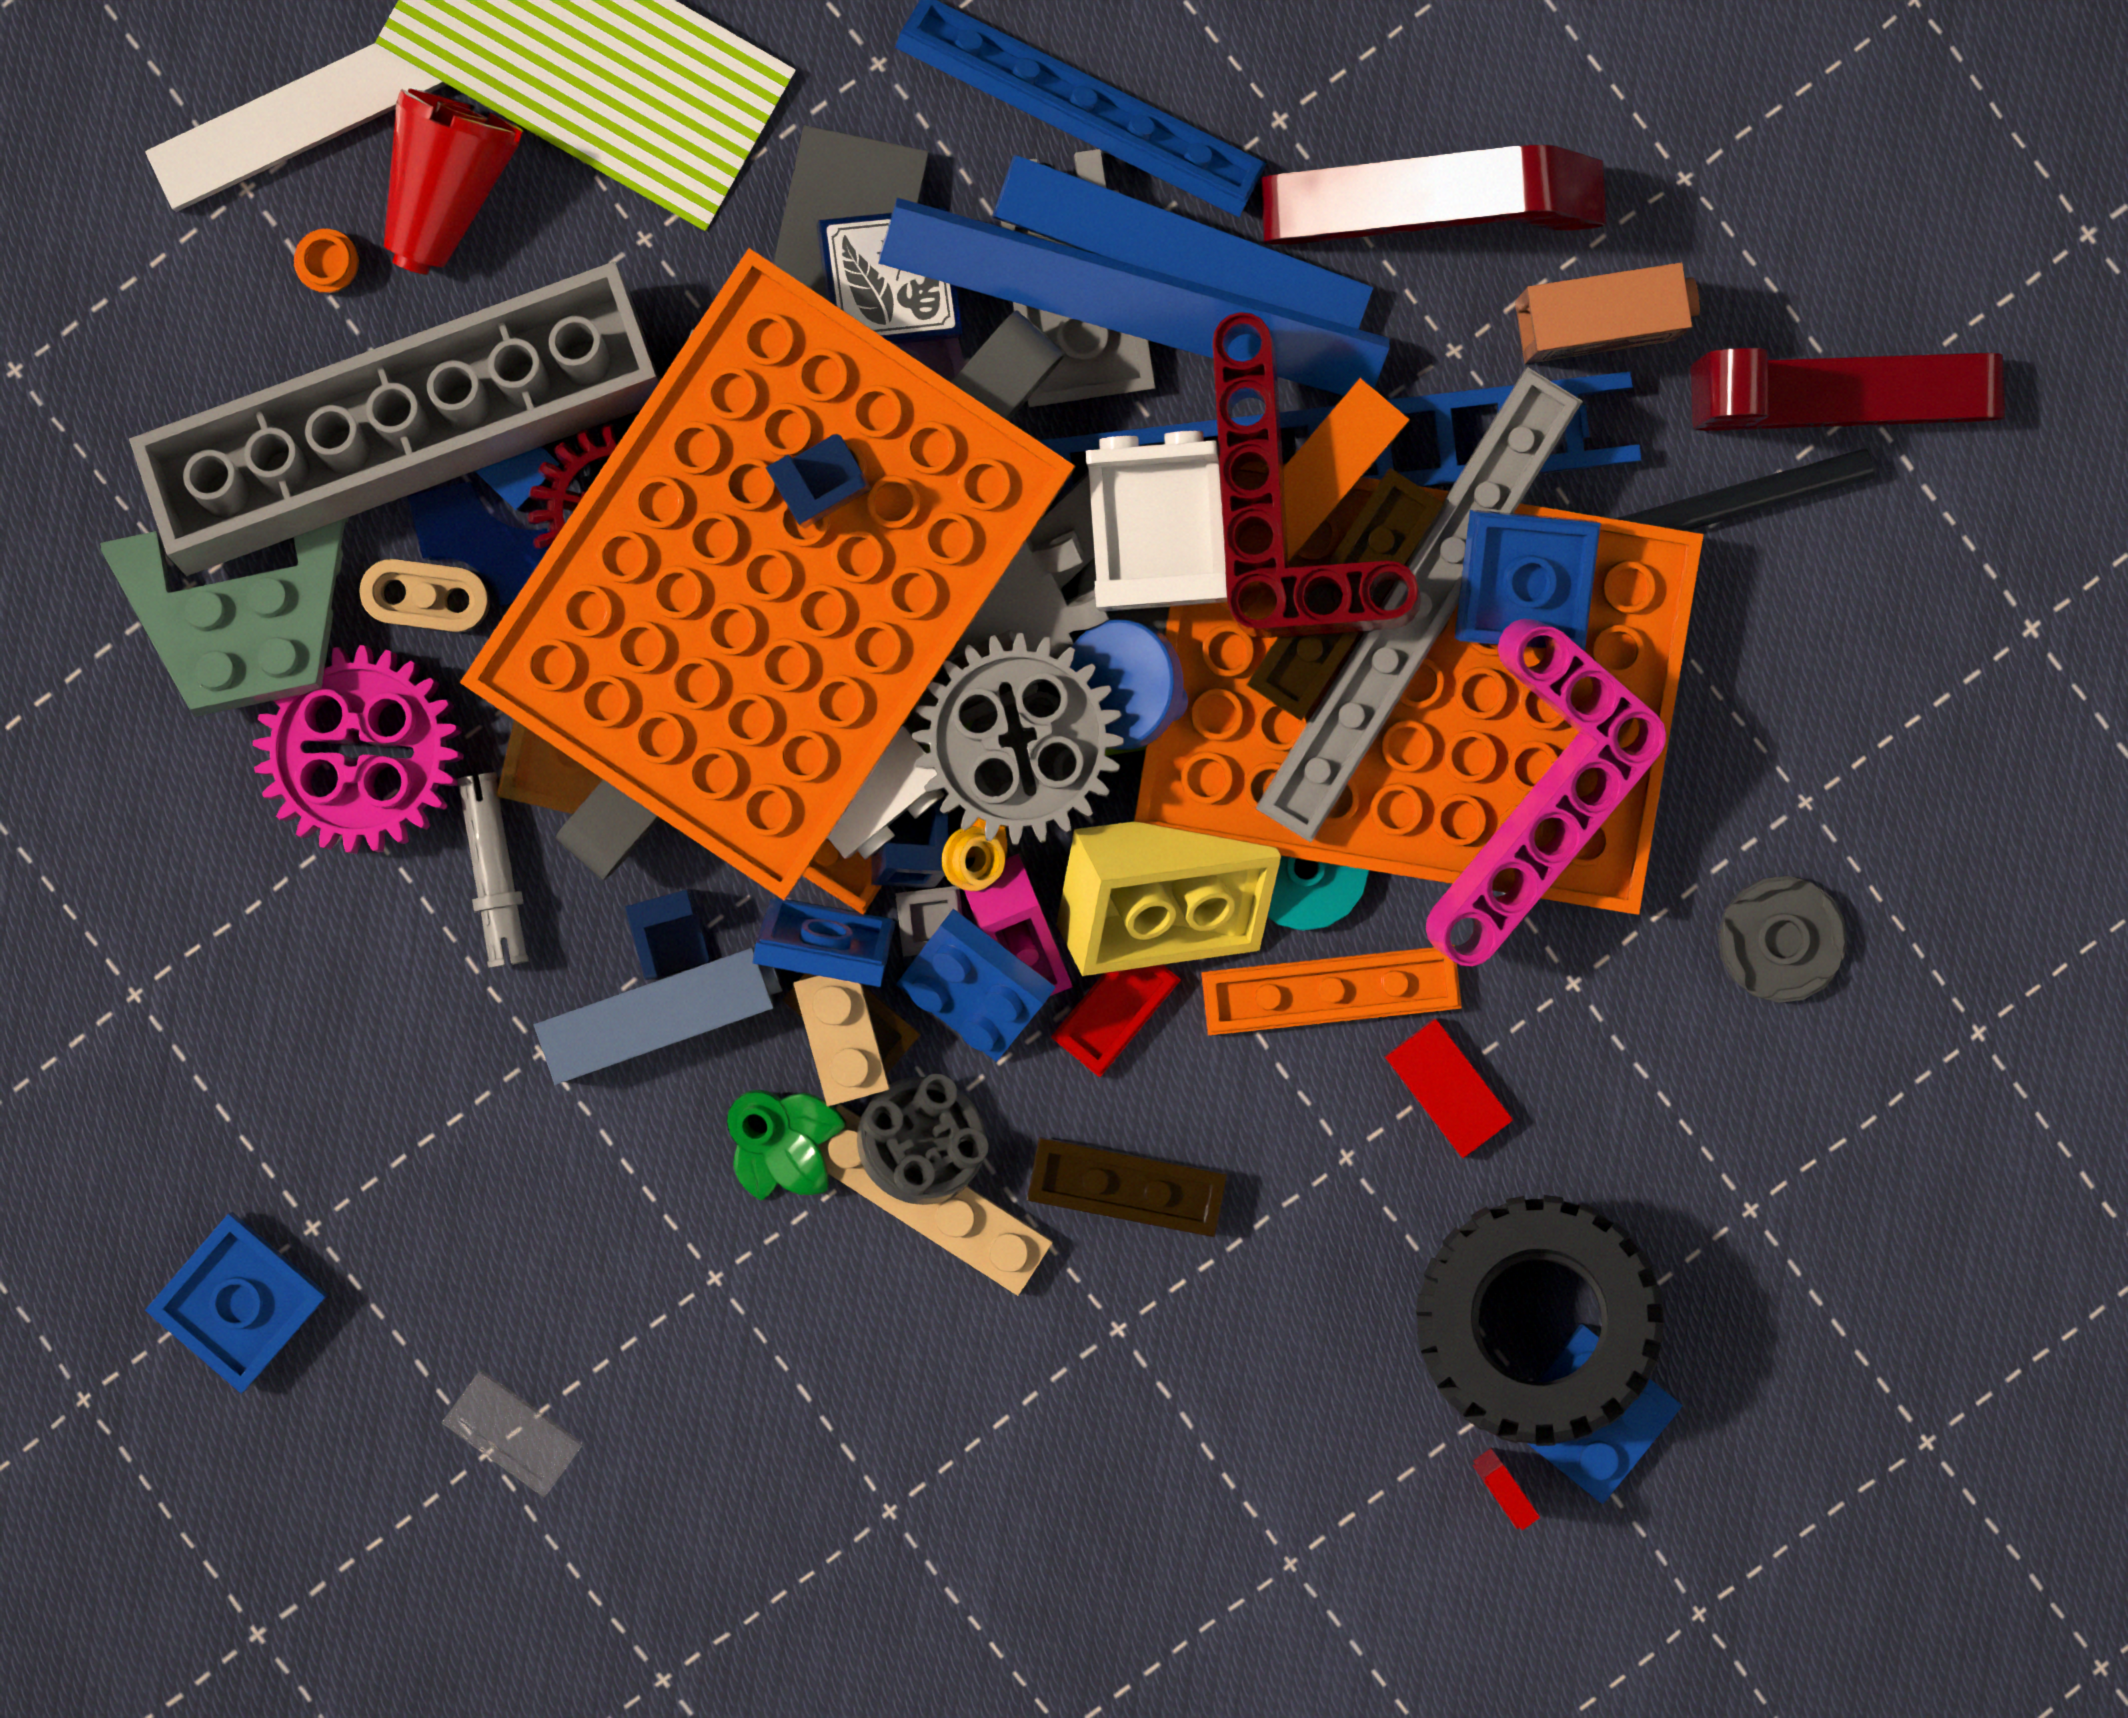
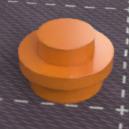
(326, 261)

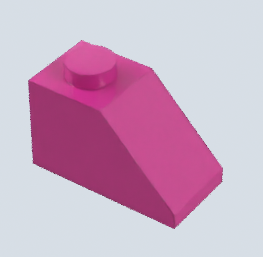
(1015, 920)

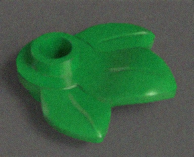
(789, 1147)

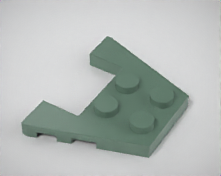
(238, 636)

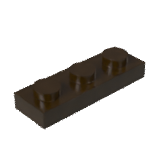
(1126, 1186)

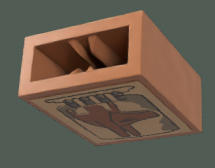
(1606, 312)

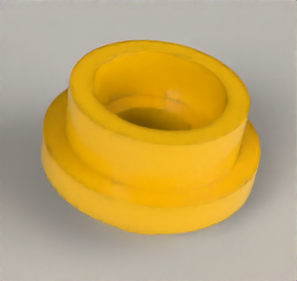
(988, 859)

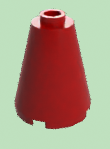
(440, 175)

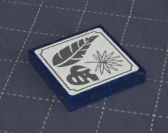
(883, 298)

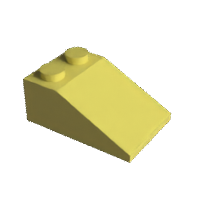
(1162, 896)

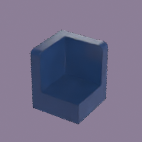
(819, 480)
(914, 852)
(667, 934)

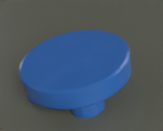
(1142, 676)

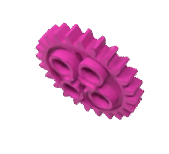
(353, 804)

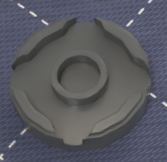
(1782, 939)

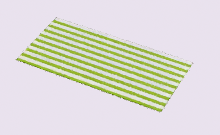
(613, 82)

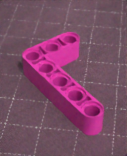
(1552, 795)

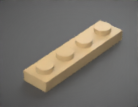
(963, 1225)

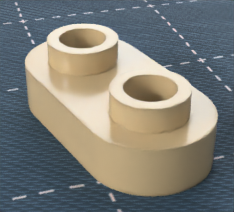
(425, 596)

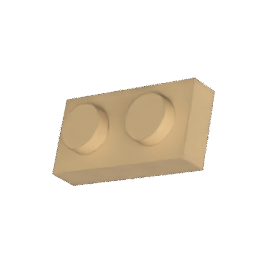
(841, 1038)

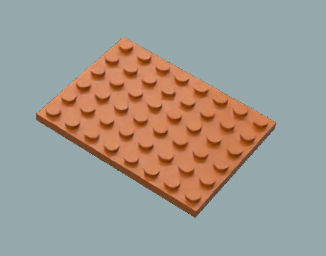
(716, 643)
(1456, 744)

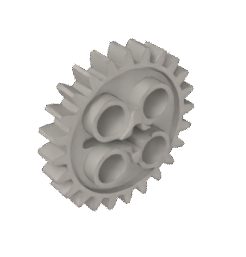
(960, 753)

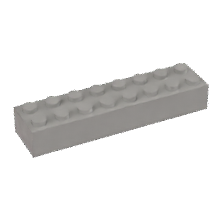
(396, 419)

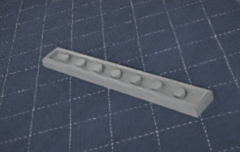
(1389, 658)

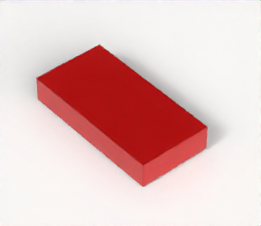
(1113, 1014)
(1448, 1088)
(1505, 1490)

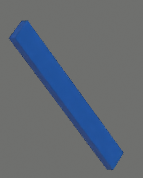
(1122, 296)

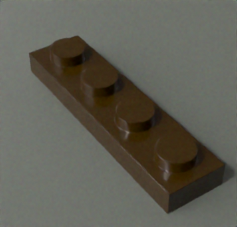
(1382, 531)

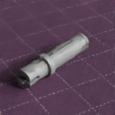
(492, 871)

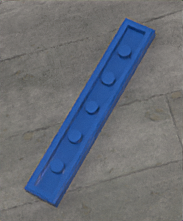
(1081, 105)
(1167, 243)

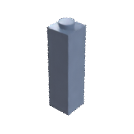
(657, 1015)

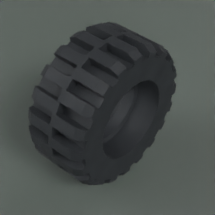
(1559, 1234)

